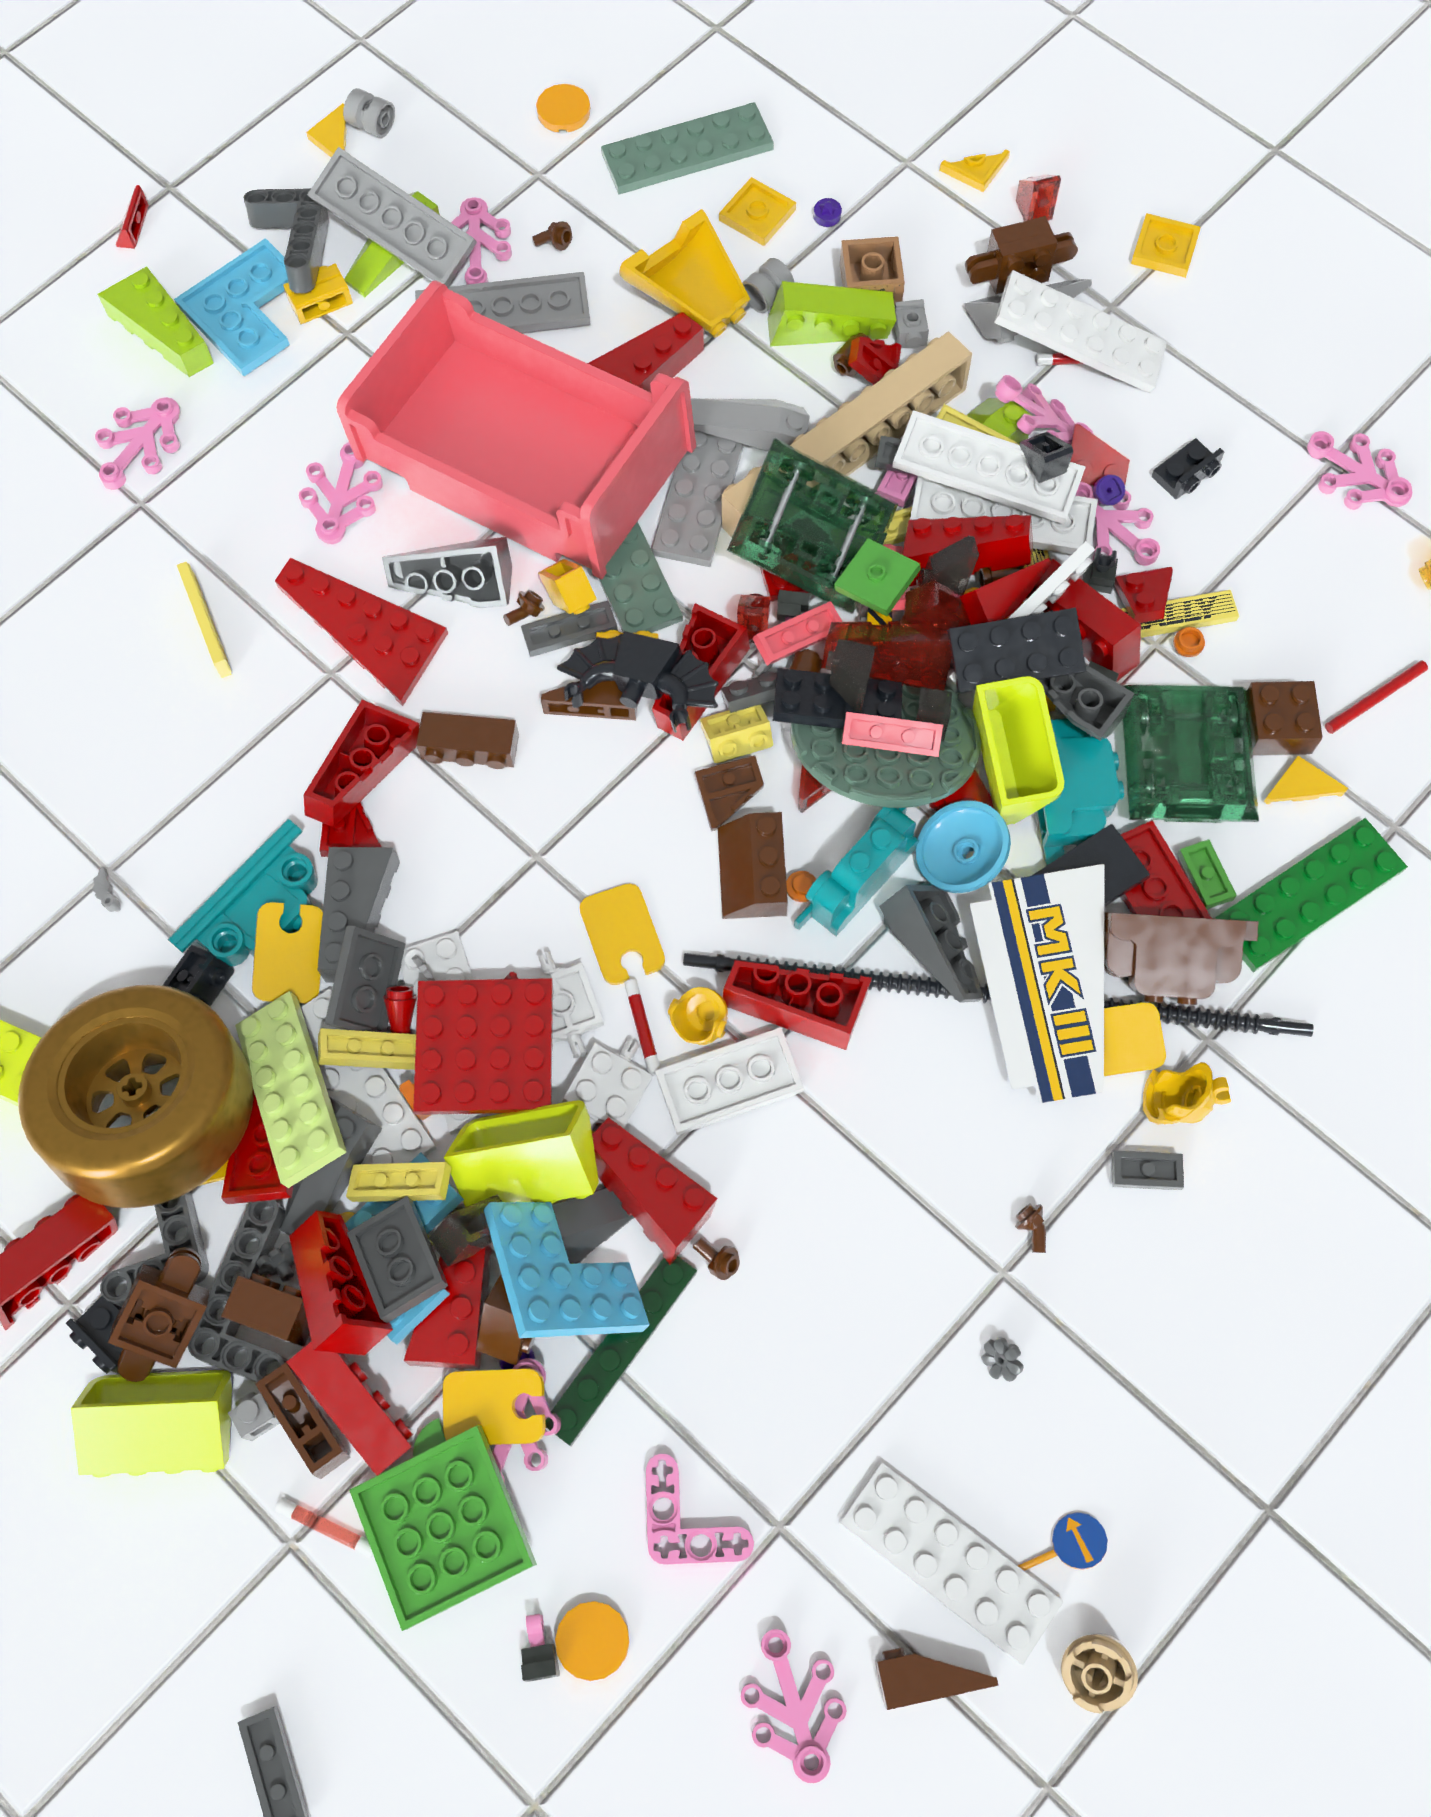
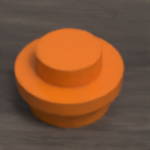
(1189, 642)
(799, 884)

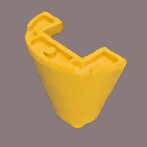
(691, 276)

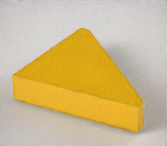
(330, 132)
(976, 170)
(1304, 782)

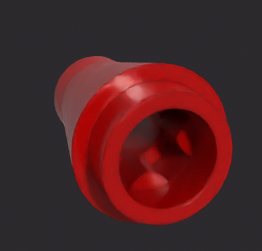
(400, 1008)

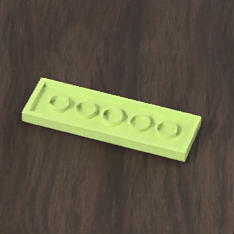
(290, 1090)

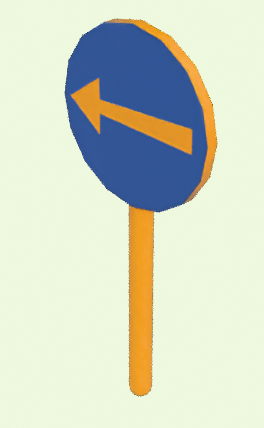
(1077, 1542)

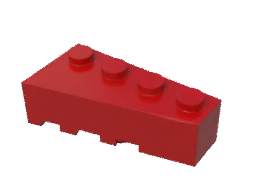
(1000, 540)
(358, 761)
(334, 1288)

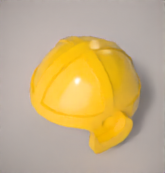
(699, 1015)

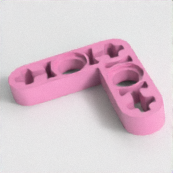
(672, 1527)

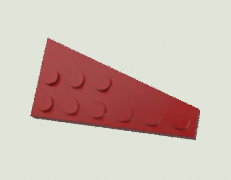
(372, 631)

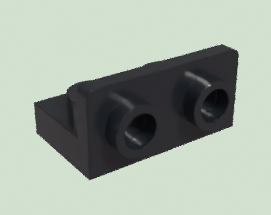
(1187, 468)
(200, 974)
(93, 1331)

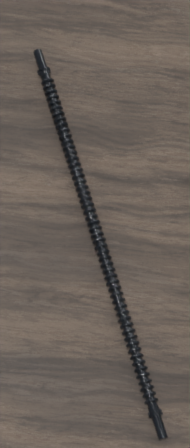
(1268, 1025)

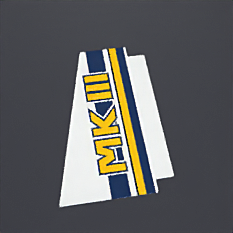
(1047, 978)

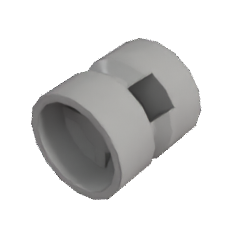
(369, 112)
(764, 286)

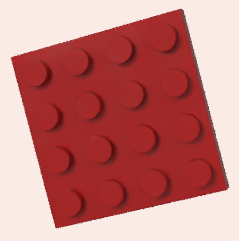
(483, 1046)

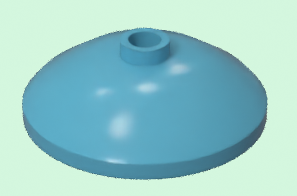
(955, 833)

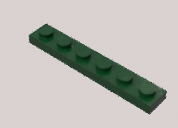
(619, 1351)

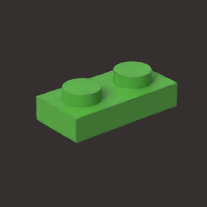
(1206, 874)

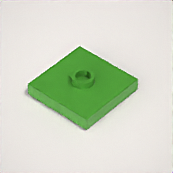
(877, 577)

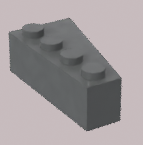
(354, 896)

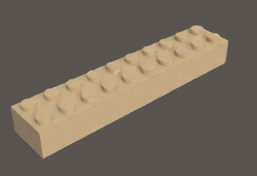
(854, 431)

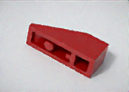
(1004, 595)

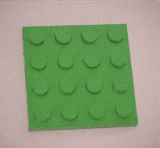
(442, 1527)

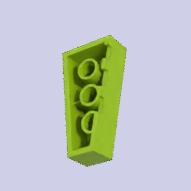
(828, 314)
(153, 316)

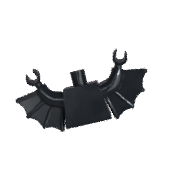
(642, 669)

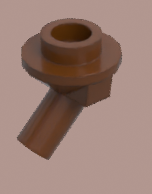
(558, 233)
(530, 604)
(1032, 1219)
(722, 1263)

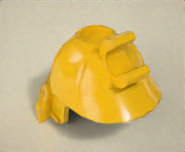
(1183, 1096)

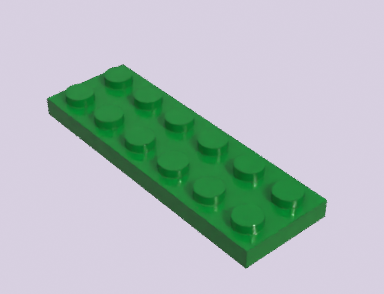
(1315, 891)

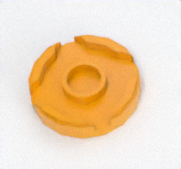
(563, 107)
(592, 1641)

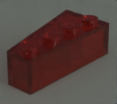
(903, 653)

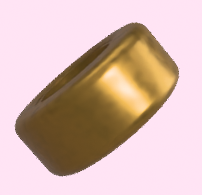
(103, 1052)

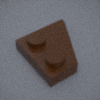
(728, 788)

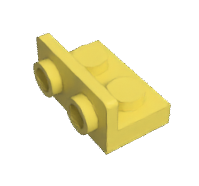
(737, 733)

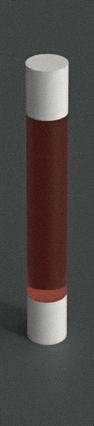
(324, 1526)

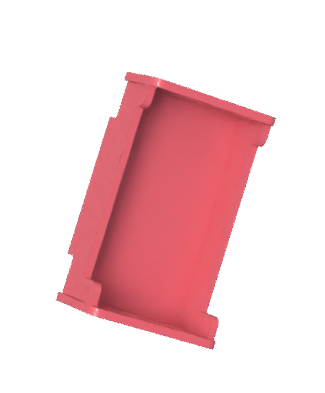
(515, 430)

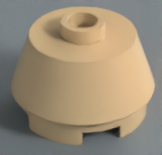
(1099, 1673)

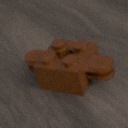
(1021, 247)
(159, 1315)

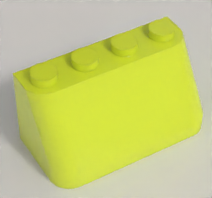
(1018, 746)
(526, 1155)
(153, 1424)

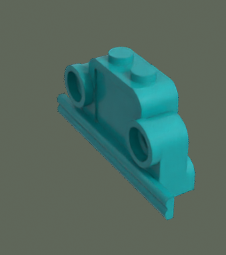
(1088, 791)
(860, 874)
(229, 916)

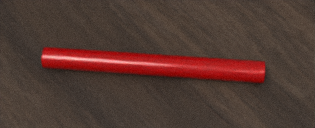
(1376, 697)

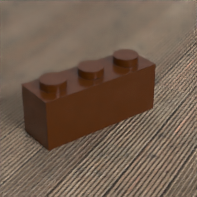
(467, 740)

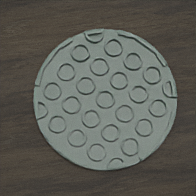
(888, 776)

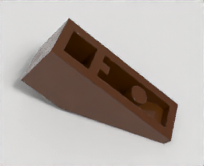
(599, 702)
(302, 1421)
(919, 1679)

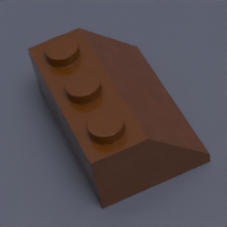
(753, 866)

